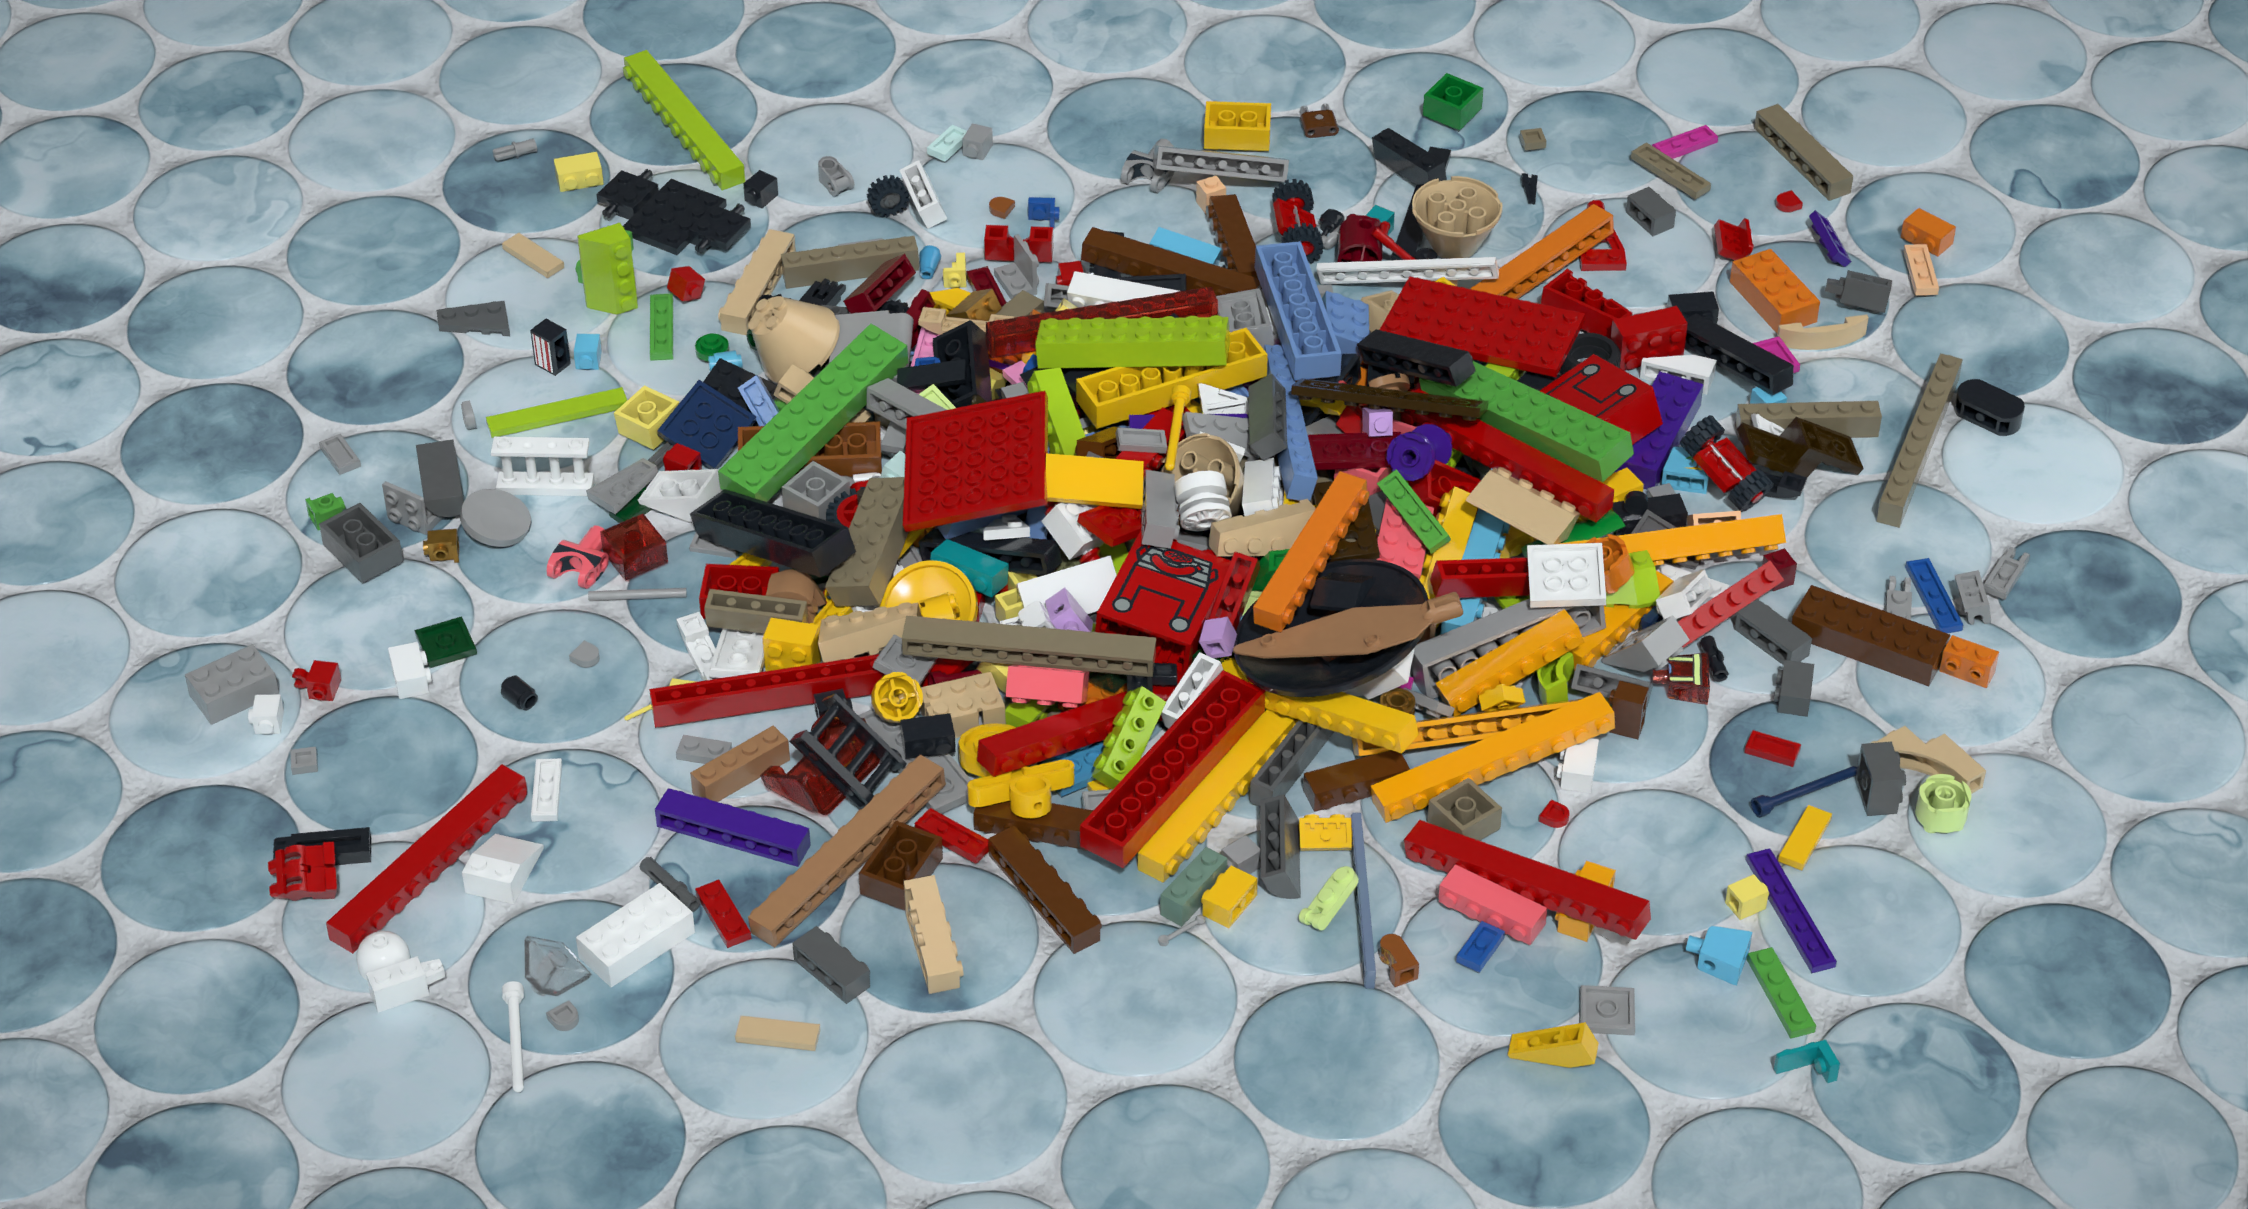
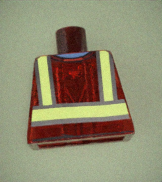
(1686, 678)

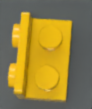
(1325, 833)

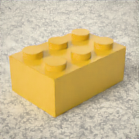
(1237, 126)

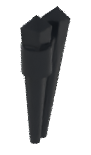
(1530, 187)

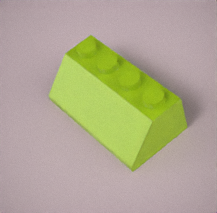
(608, 270)

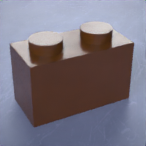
(1629, 709)

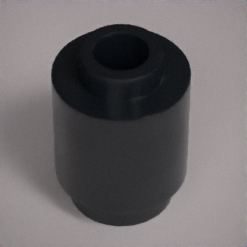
(518, 692)

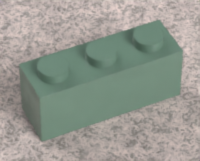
(1184, 894)

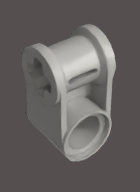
(834, 175)

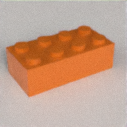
(1774, 290)

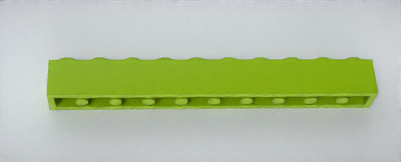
(684, 120)
(1065, 430)

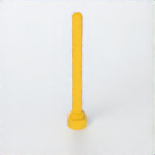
(1180, 397)

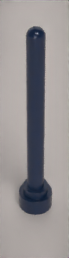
(1763, 804)

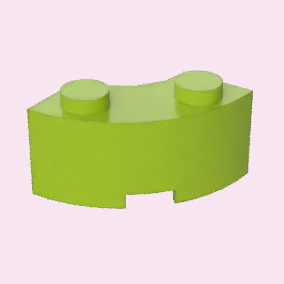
(1554, 679)

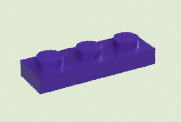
(1829, 239)

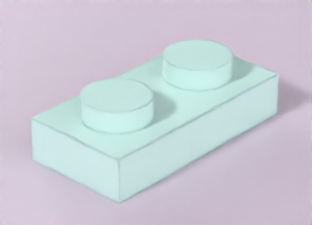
(947, 143)

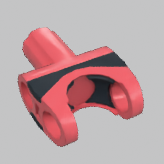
(580, 557)

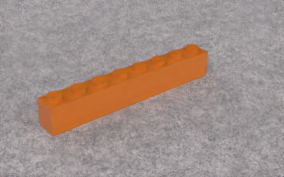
(1550, 254)
(1310, 552)

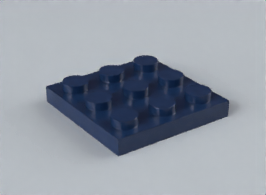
(706, 424)

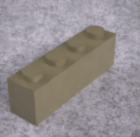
(750, 611)

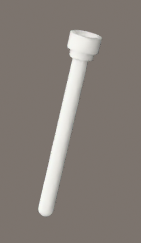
(513, 994)

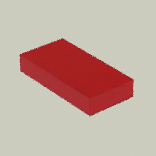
(1772, 748)

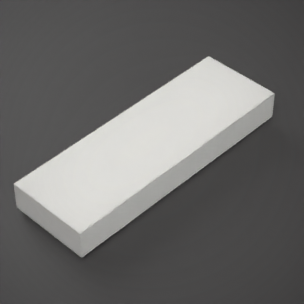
(546, 790)

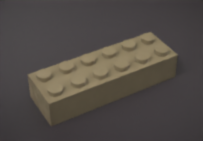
(878, 541)

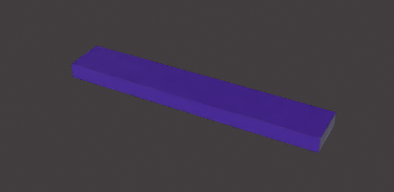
(1791, 911)

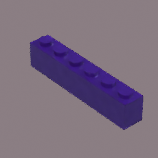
(733, 827)

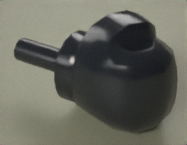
(1330, 221)

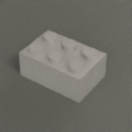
(231, 683)

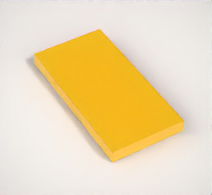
(1094, 481)

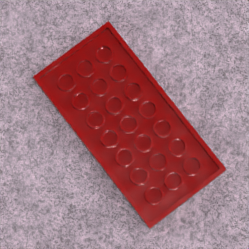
(1486, 325)

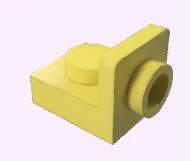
(956, 276)

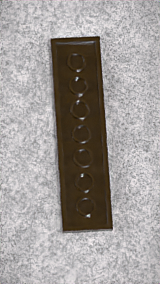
(1396, 399)

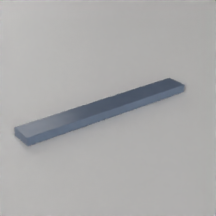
(1363, 903)

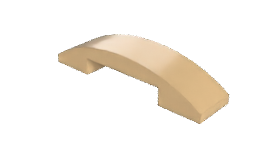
(937, 322)
(1824, 336)

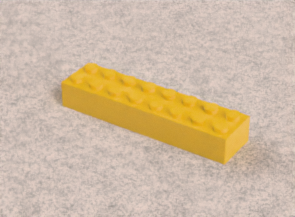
(1127, 391)

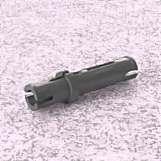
(678, 889)

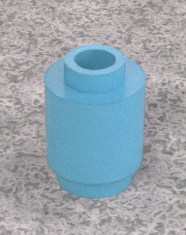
(729, 356)

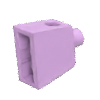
(1072, 616)

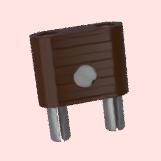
(1319, 123)

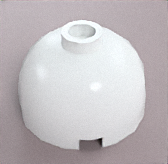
(379, 951)

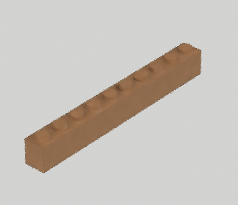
(845, 851)

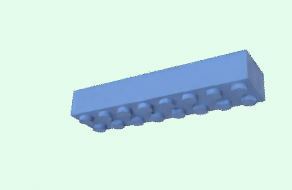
(1298, 311)

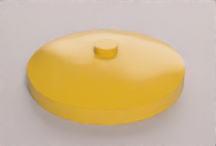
(928, 580)

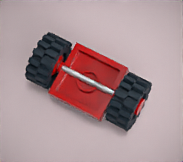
(1293, 217)
(1725, 464)

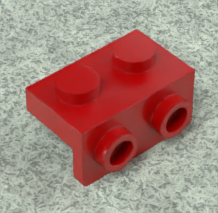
(1733, 240)

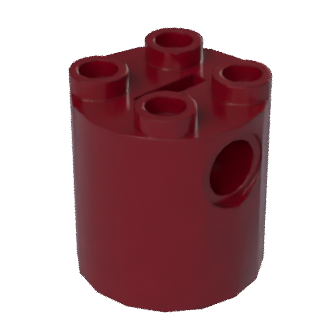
(1356, 241)

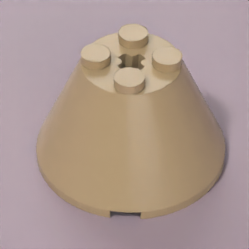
(1456, 214)
(793, 334)
(1210, 453)

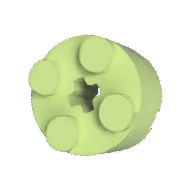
(1943, 804)

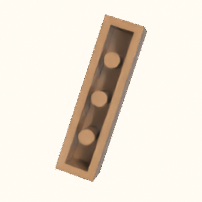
(740, 765)

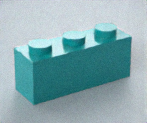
(983, 571)

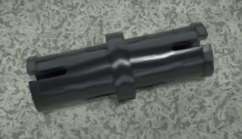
(1715, 658)

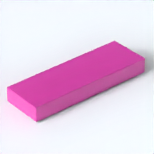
(1687, 142)

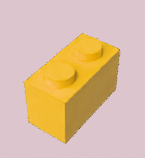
(1229, 896)

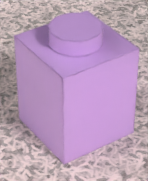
(1378, 421)
(1218, 637)

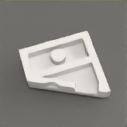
(1220, 401)

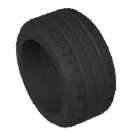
(1588, 344)

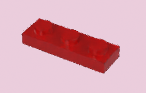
(954, 835)
(723, 913)

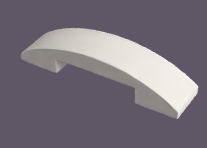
(698, 643)

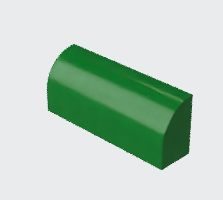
(1587, 529)

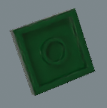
(446, 642)

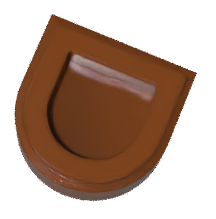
(1001, 206)

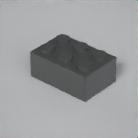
(361, 542)

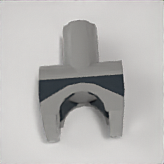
(1140, 165)

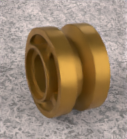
(1399, 699)

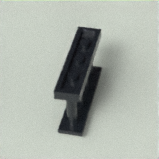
(826, 760)

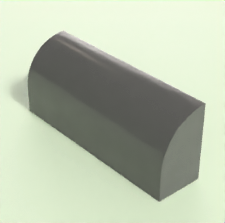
(440, 478)
(1280, 847)

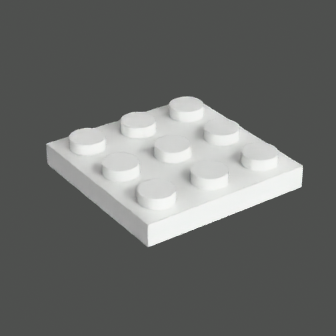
(1566, 575)

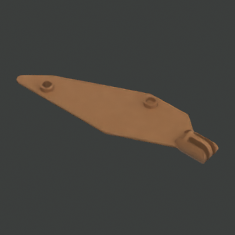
(1354, 630)

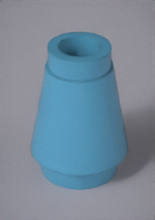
(929, 260)

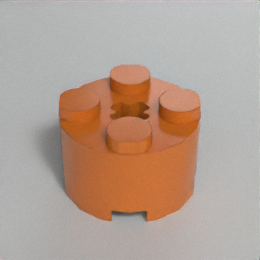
(1617, 562)

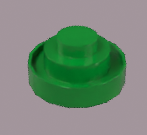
(710, 344)

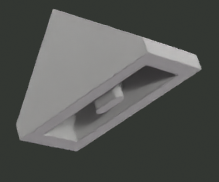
(1054, 295)

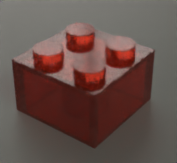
(634, 546)

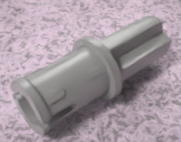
(515, 149)

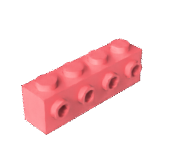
(1492, 904)

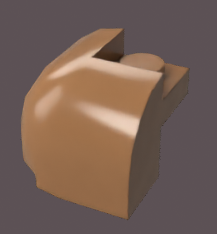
(797, 586)

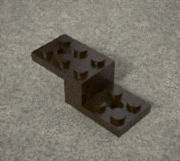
(1800, 448)
(1362, 529)

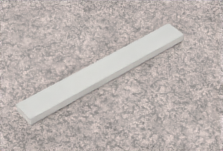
(1401, 270)

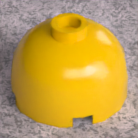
(896, 697)

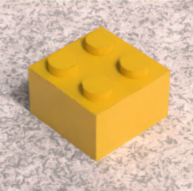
(790, 644)

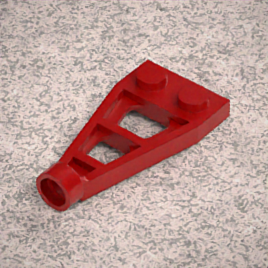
(1604, 259)

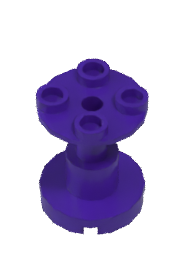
(1417, 450)

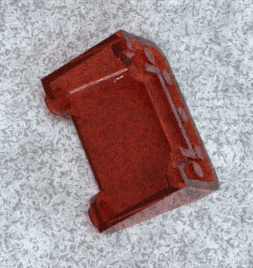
(807, 785)

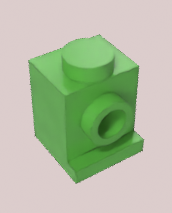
(324, 508)

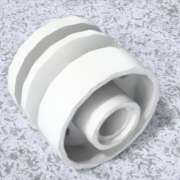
(1202, 500)

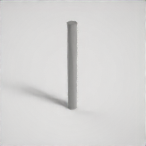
(637, 594)

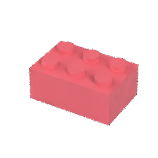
(1047, 685)

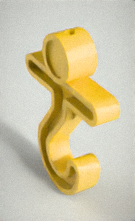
(1025, 787)

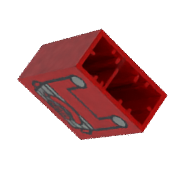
(1609, 395)
(1164, 597)

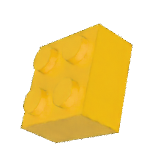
(1501, 698)

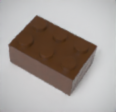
(899, 857)

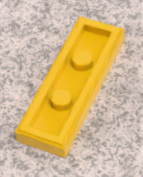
(1805, 837)

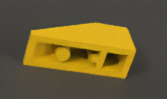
(1557, 1046)

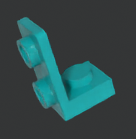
(1814, 1053)

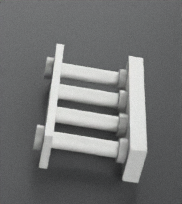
(542, 483)

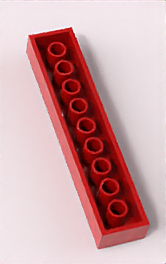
(1172, 769)

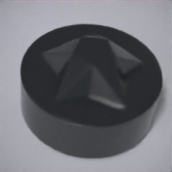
(1425, 253)

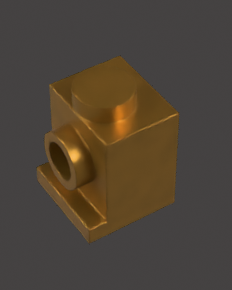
(442, 545)

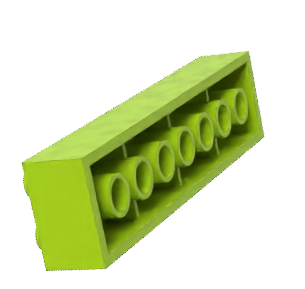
(1133, 342)

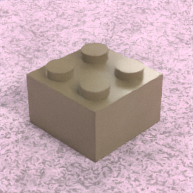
(1465, 811)

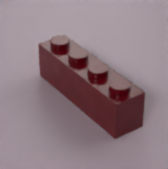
(880, 285)

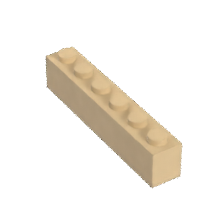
(757, 279)

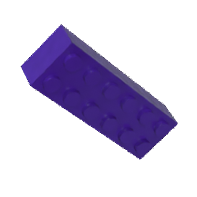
(1678, 404)

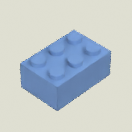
(1348, 320)

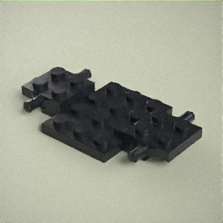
(673, 214)

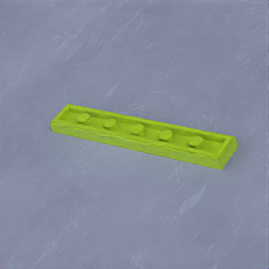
(555, 412)

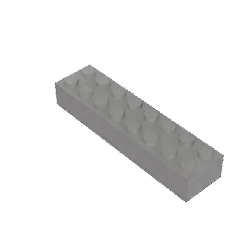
(1459, 647)

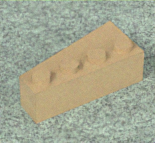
(1260, 531)
(862, 631)
(932, 935)

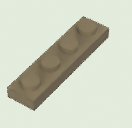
(1670, 170)

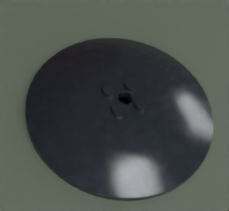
(1340, 673)

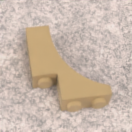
(1936, 757)

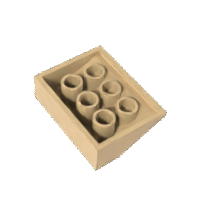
(1524, 506)

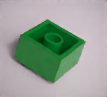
(1453, 101)

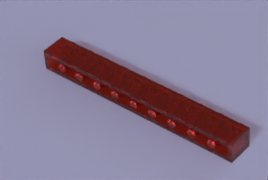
(1020, 333)

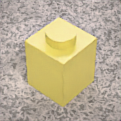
(1747, 897)

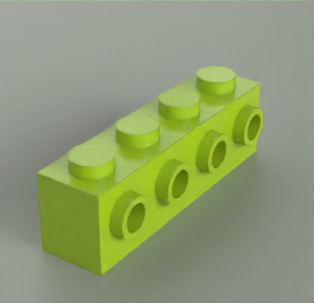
(1129, 736)

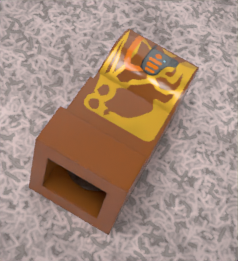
(1399, 958)

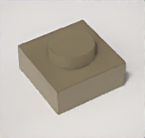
(1533, 139)

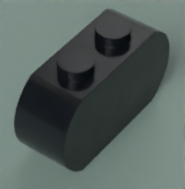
(1989, 407)

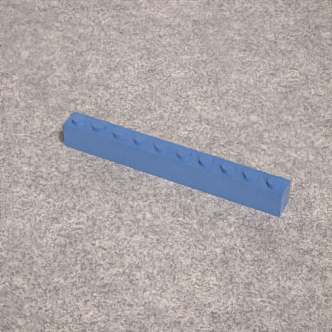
(1296, 460)

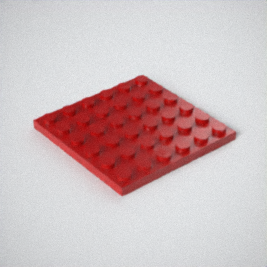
(976, 461)

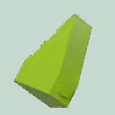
(1642, 586)

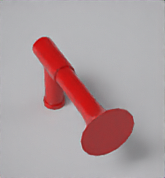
(1381, 235)

